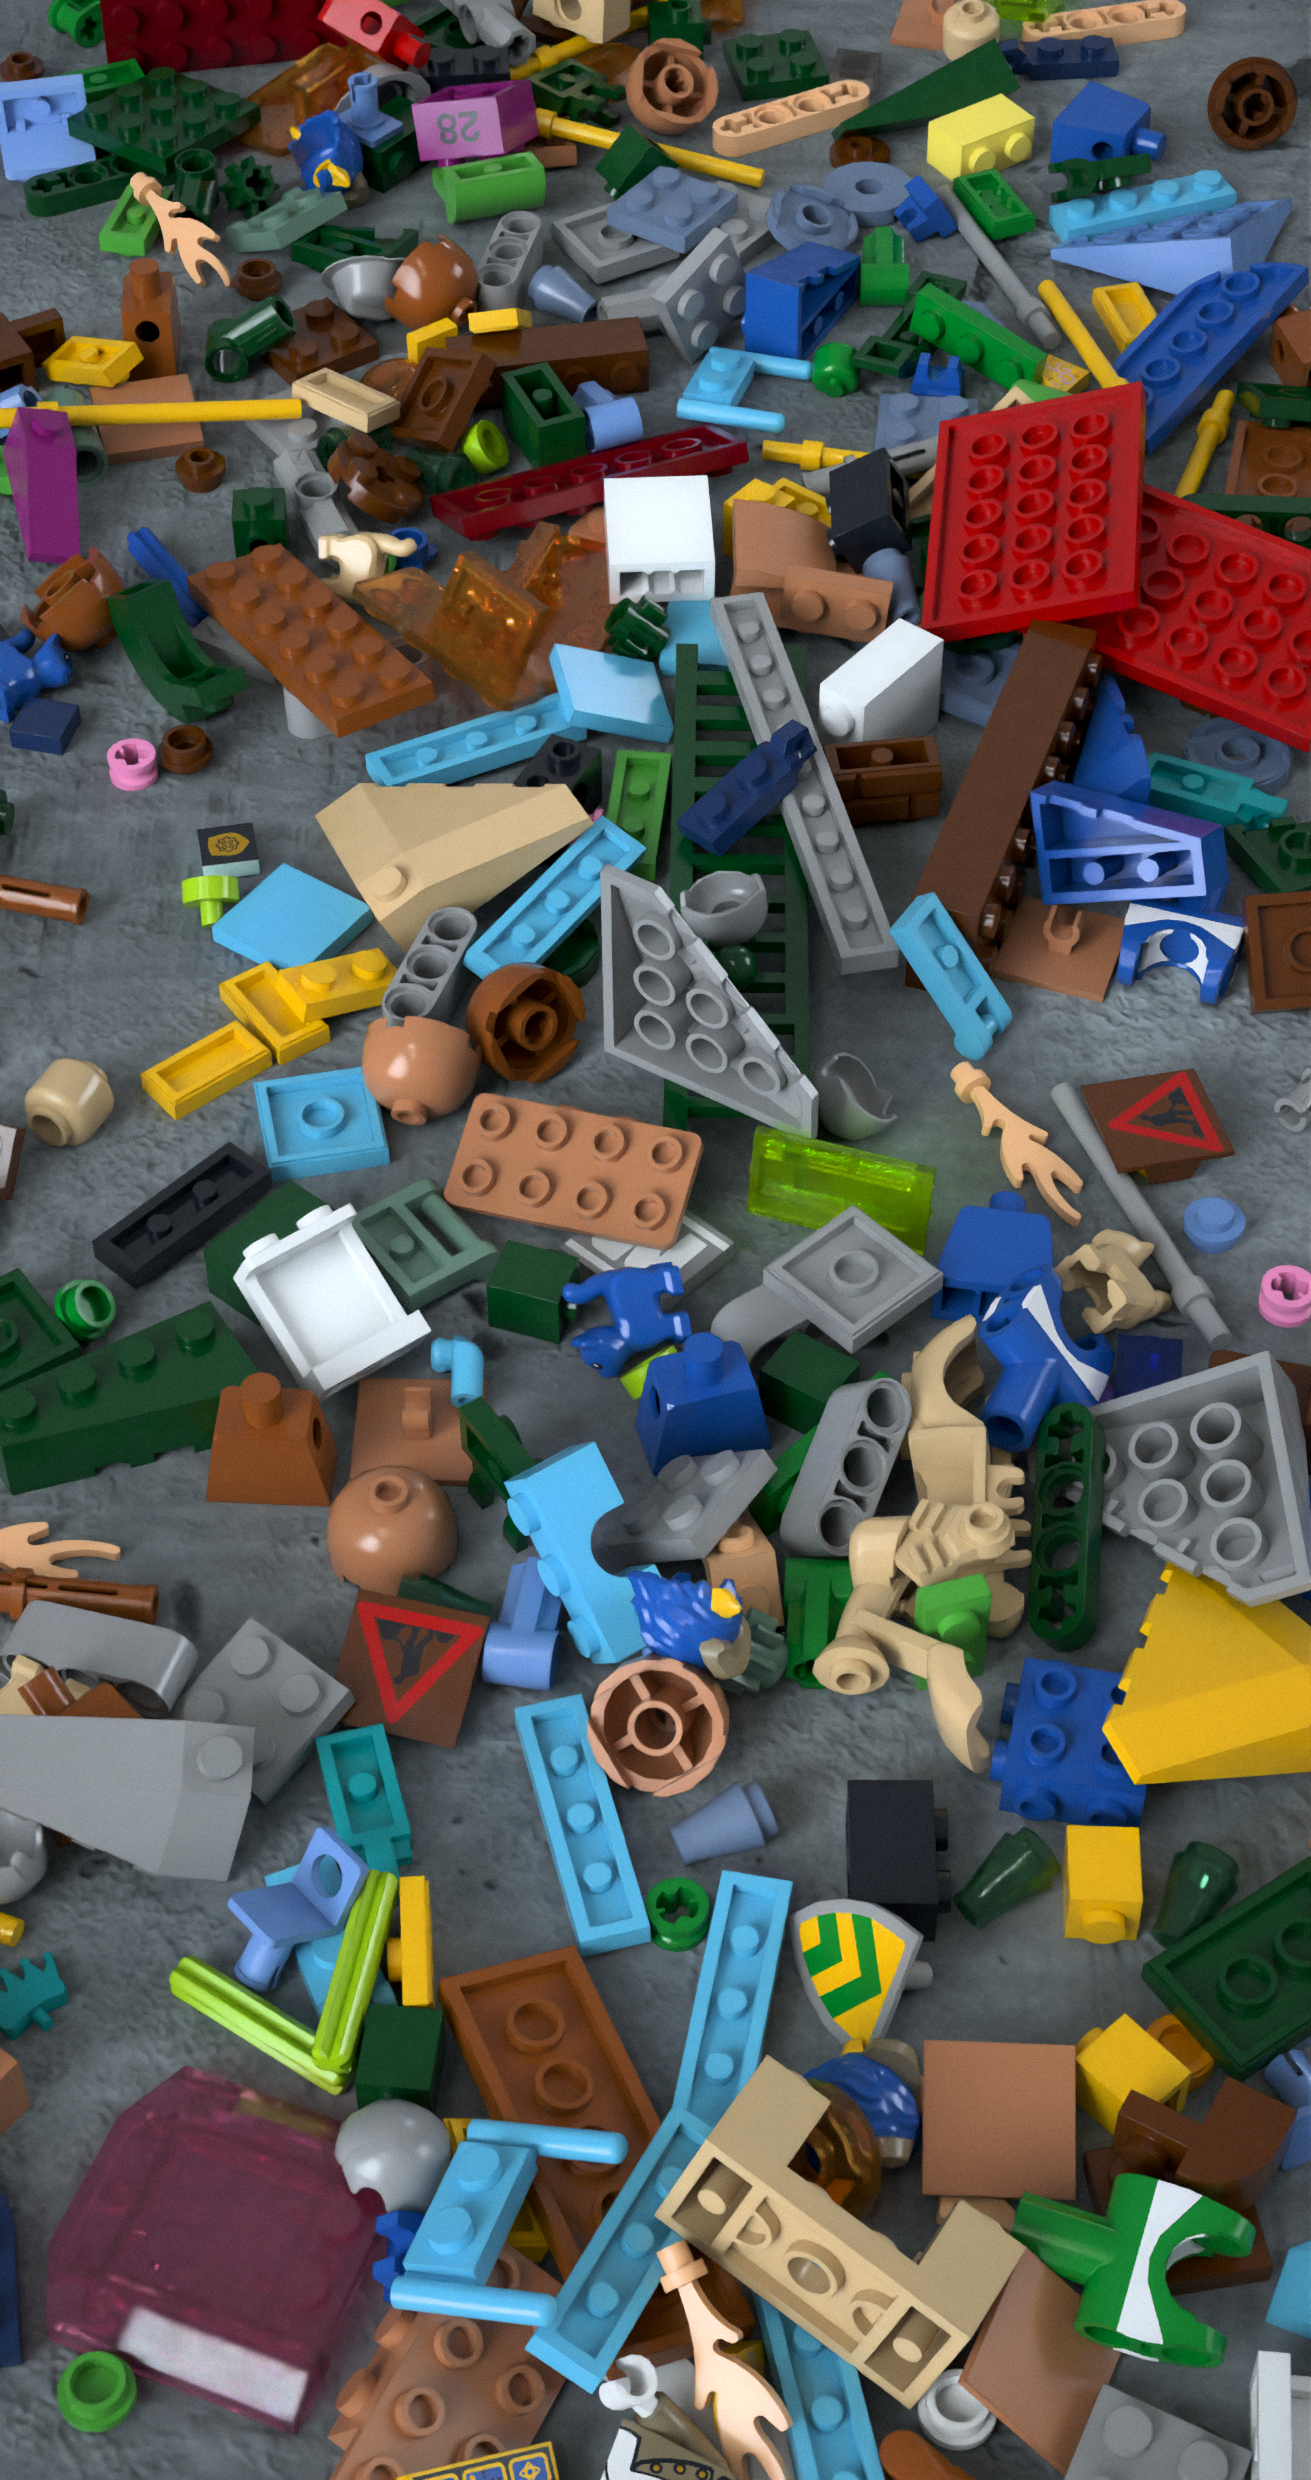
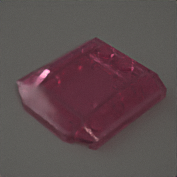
(214, 2247)

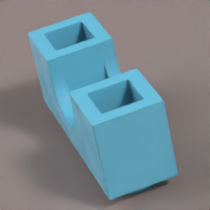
(558, 1509)

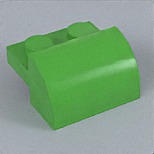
(491, 186)

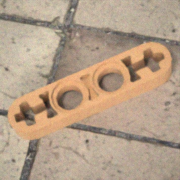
(1122, 22)
(789, 118)

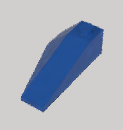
(1112, 756)

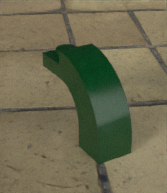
(167, 654)

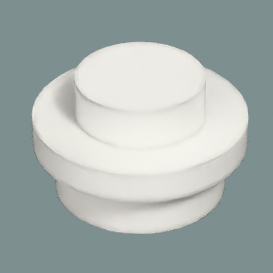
(953, 2415)

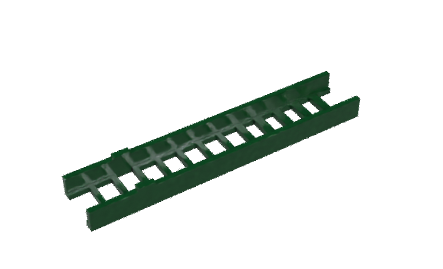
(684, 863)

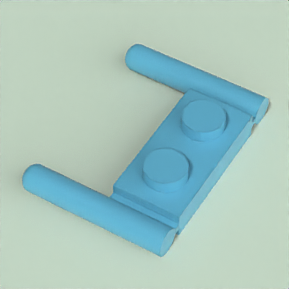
(722, 382)
(475, 2214)

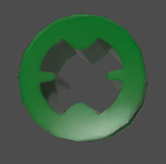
(687, 1931)

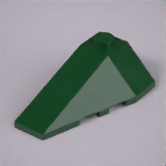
(950, 88)

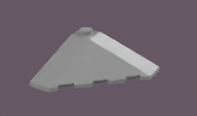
(683, 1016)
(1211, 1476)

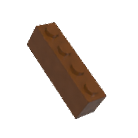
(597, 351)

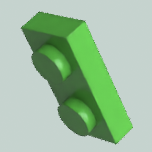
(131, 226)
(956, 1615)

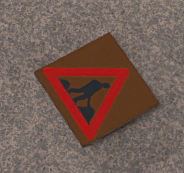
(1157, 1124)
(410, 1666)

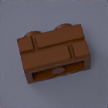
(887, 778)

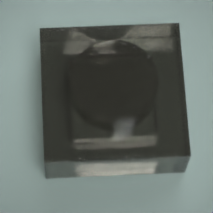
(856, 65)

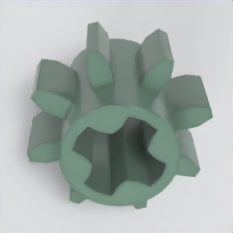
(767, 1656)

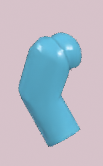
(466, 1367)

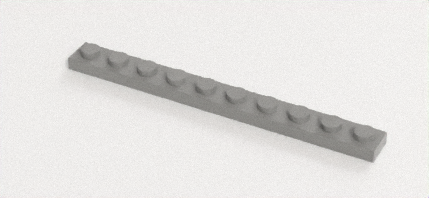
(814, 808)

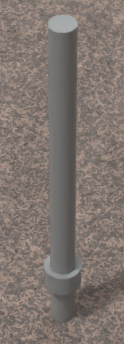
(1030, 310)
(1188, 1291)

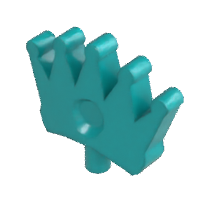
(30, 1998)

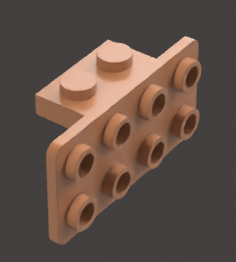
(829, 602)
(574, 1171)
(446, 2387)

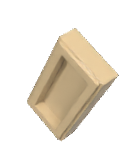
(346, 400)

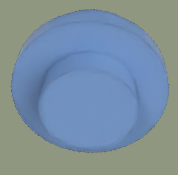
(1213, 1224)

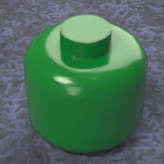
(834, 370)

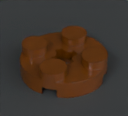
(378, 481)

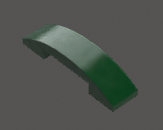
(900, 348)

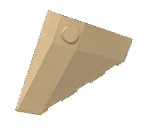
(445, 844)

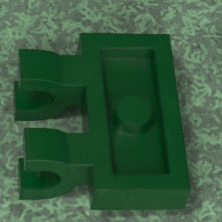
(574, 89)
(1098, 175)
(495, 1457)

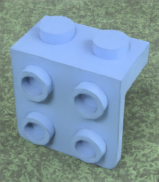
(36, 126)

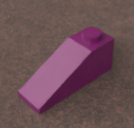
(44, 483)

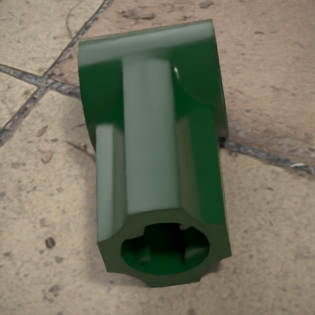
(196, 185)
(247, 338)

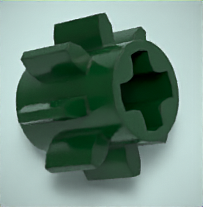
(249, 187)
(637, 628)

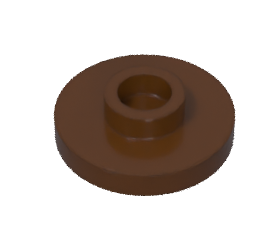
(858, 149)

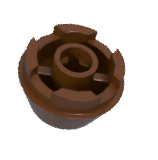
(1252, 103)

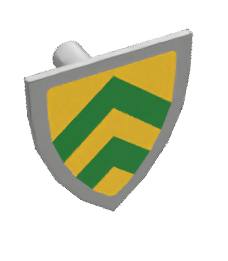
(856, 1965)

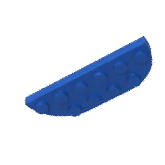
(1202, 338)

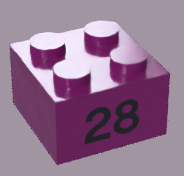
(475, 121)

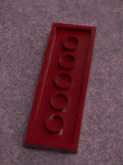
(213, 32)
(579, 482)

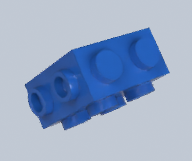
(1057, 1752)

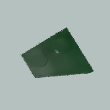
(333, 243)

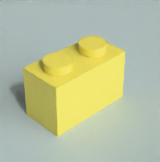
(980, 138)

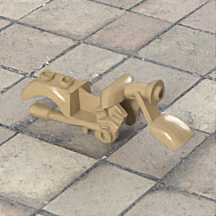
(952, 1534)

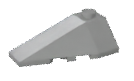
(133, 1787)

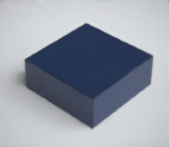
(45, 726)

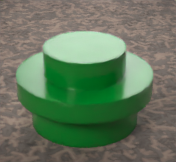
(85, 1308)

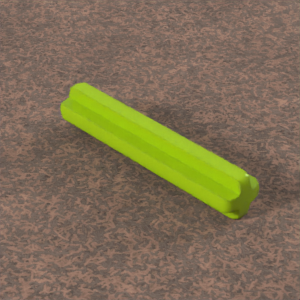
(355, 1973)
(254, 2021)

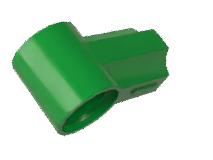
(883, 270)
(814, 1603)

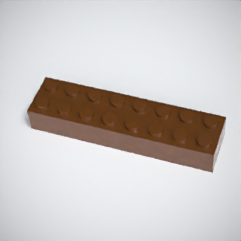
(1026, 744)

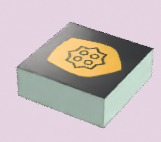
(229, 850)

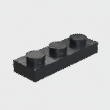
(182, 1215)

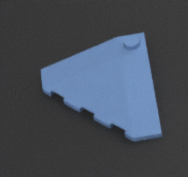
(1184, 248)

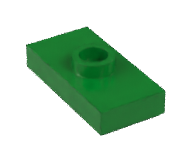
(994, 204)

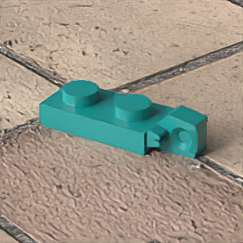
(1210, 793)
(366, 1797)

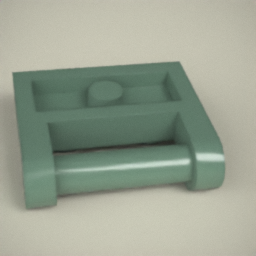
(285, 221)
(408, 1253)

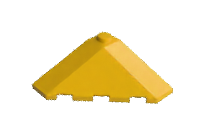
(1213, 1688)

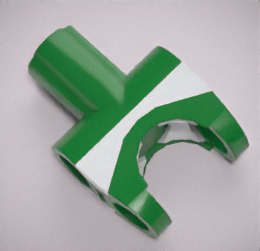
(1126, 2261)

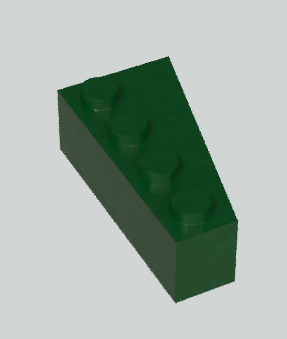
(121, 1402)

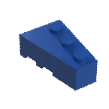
(798, 299)
(1121, 849)

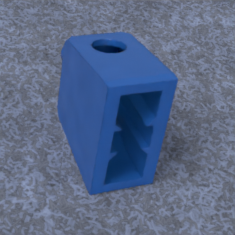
(1105, 126)
(988, 1252)
(700, 1403)

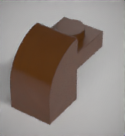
(26, 345)
(1223, 2158)

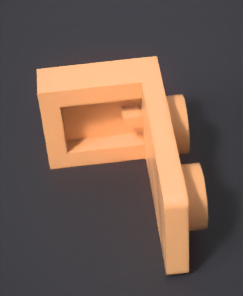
(751, 1562)

